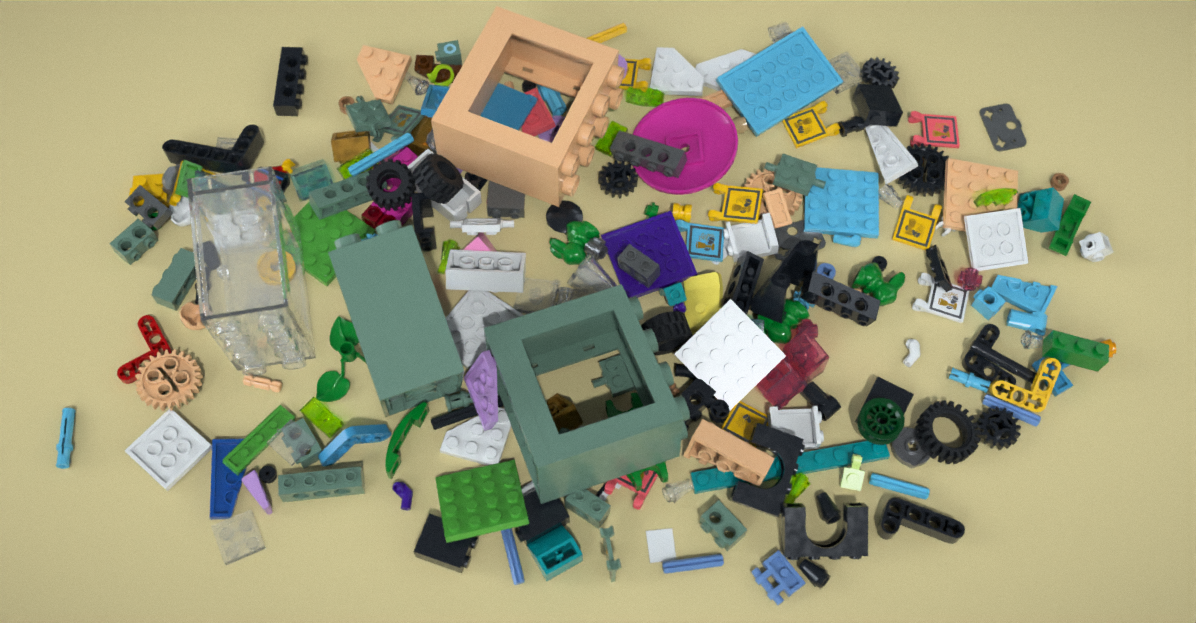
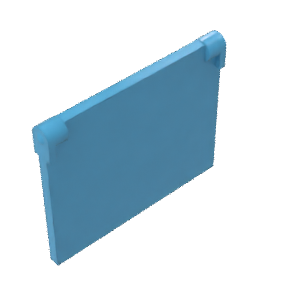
(509, 107)

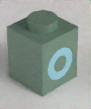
(449, 53)

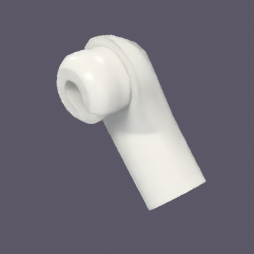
(914, 348)

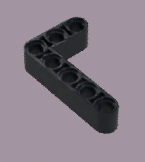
(218, 159)

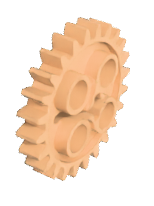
(761, 179)
(152, 391)

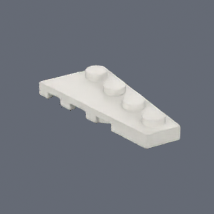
(890, 153)

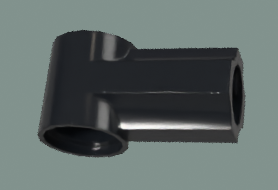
(816, 397)

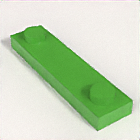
(257, 440)

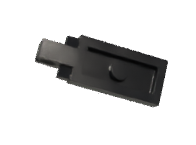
(939, 268)

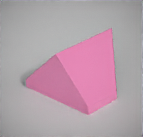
(479, 243)

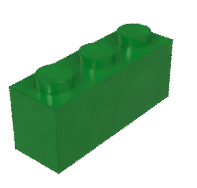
(1075, 350)

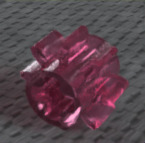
(970, 279)
(812, 328)

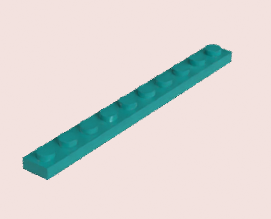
(809, 462)

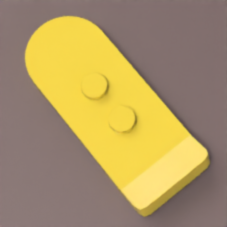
(703, 298)

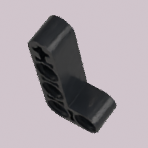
(921, 525)

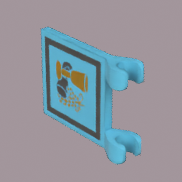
(703, 241)

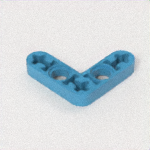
(351, 436)

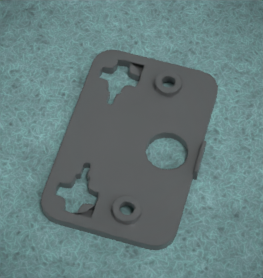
(997, 127)
(789, 241)

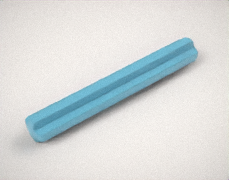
(380, 154)

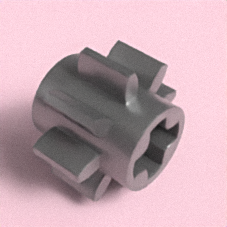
(596, 248)

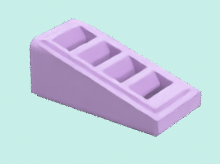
(254, 485)

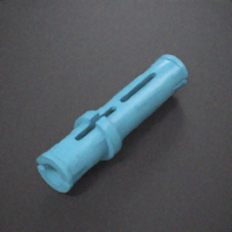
(65, 445)

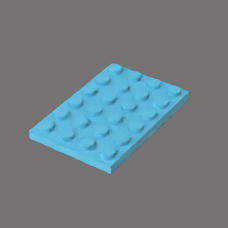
(779, 81)

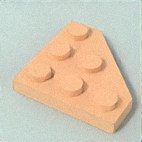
(383, 71)

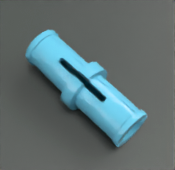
(969, 380)

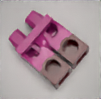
(376, 216)

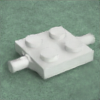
(488, 225)

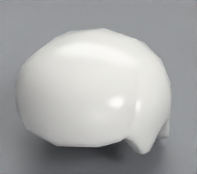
(181, 212)

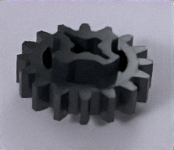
(880, 73)
(618, 179)
(990, 431)

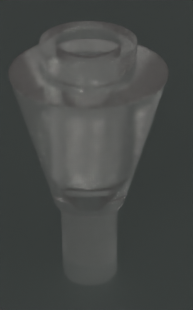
(418, 84)
(1031, 340)

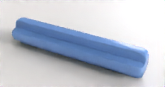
(1020, 413)
(513, 557)
(693, 563)

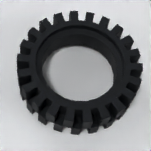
(959, 417)

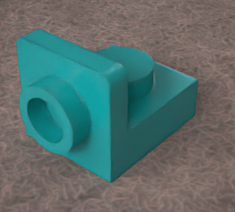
(673, 293)

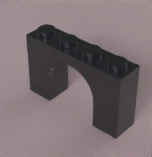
(787, 449)
(850, 542)

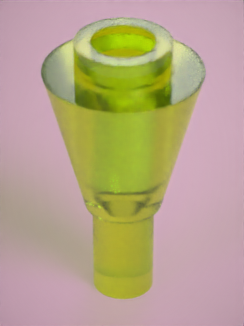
(447, 245)
(799, 485)

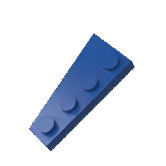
(224, 482)

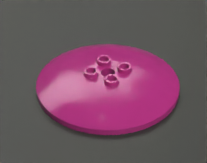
(693, 125)

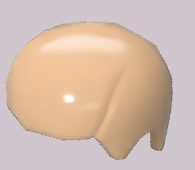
(190, 316)

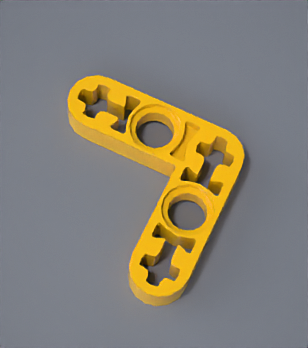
(1035, 392)

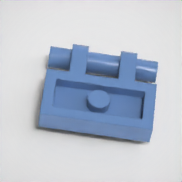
(783, 573)

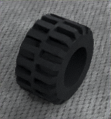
(384, 172)
(438, 178)
(670, 331)

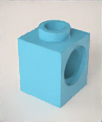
(985, 309)

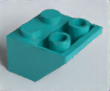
(1041, 210)
(555, 552)

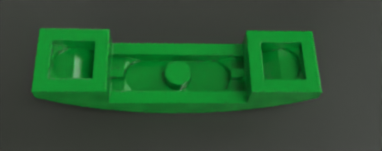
(1069, 225)
(414, 417)

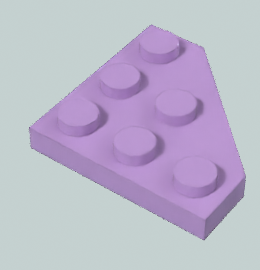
(482, 386)

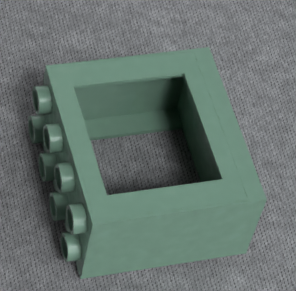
(397, 317)
(565, 337)

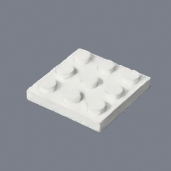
(996, 239)
(168, 449)

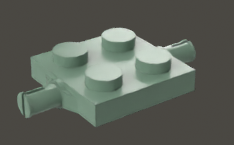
(368, 116)
(795, 174)
(614, 376)

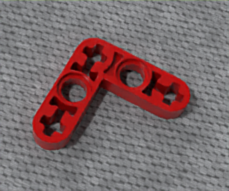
(129, 366)

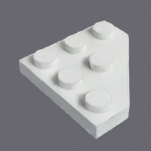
(718, 66)
(675, 75)
(476, 445)

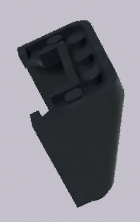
(796, 265)

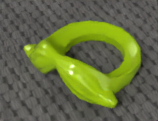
(432, 77)

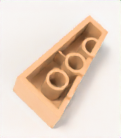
(728, 453)

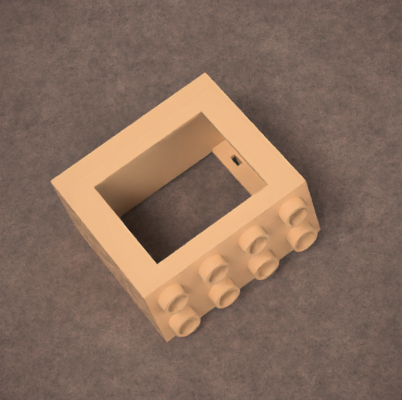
(550, 60)

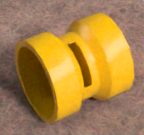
(682, 212)

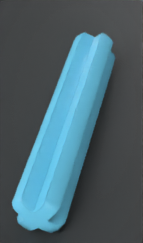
(899, 486)

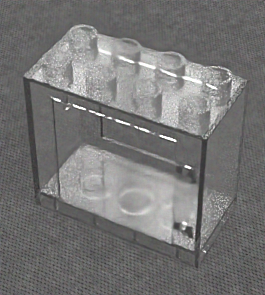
(250, 270)

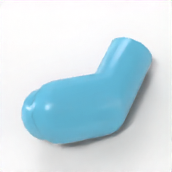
(853, 241)

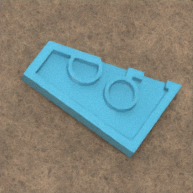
(1024, 295)

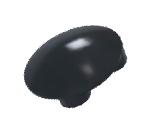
(560, 216)

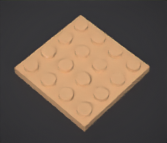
(965, 183)

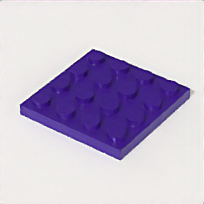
(658, 240)

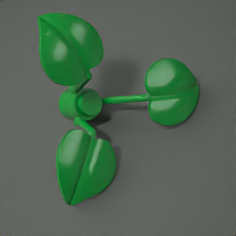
(342, 339)

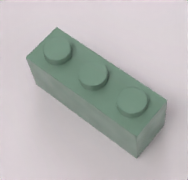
(176, 280)

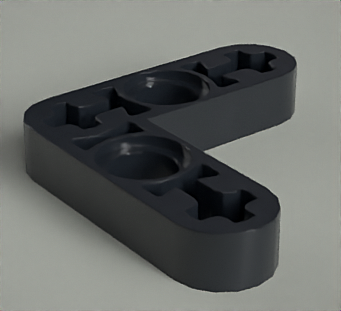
(982, 363)

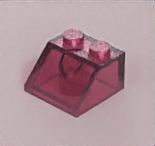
(806, 355)
(782, 384)

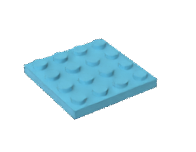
(845, 204)

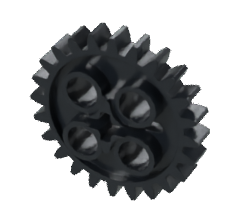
(935, 169)

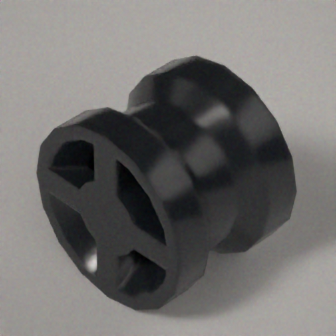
(720, 407)

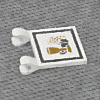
(941, 303)

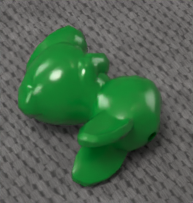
(578, 235)
(871, 279)
(782, 332)

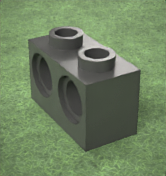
(149, 206)
(638, 266)

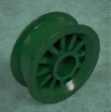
(866, 425)

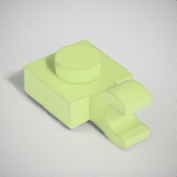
(853, 477)

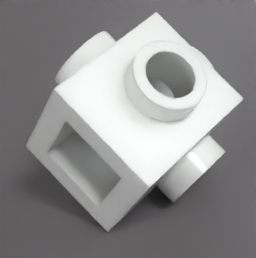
(1095, 247)

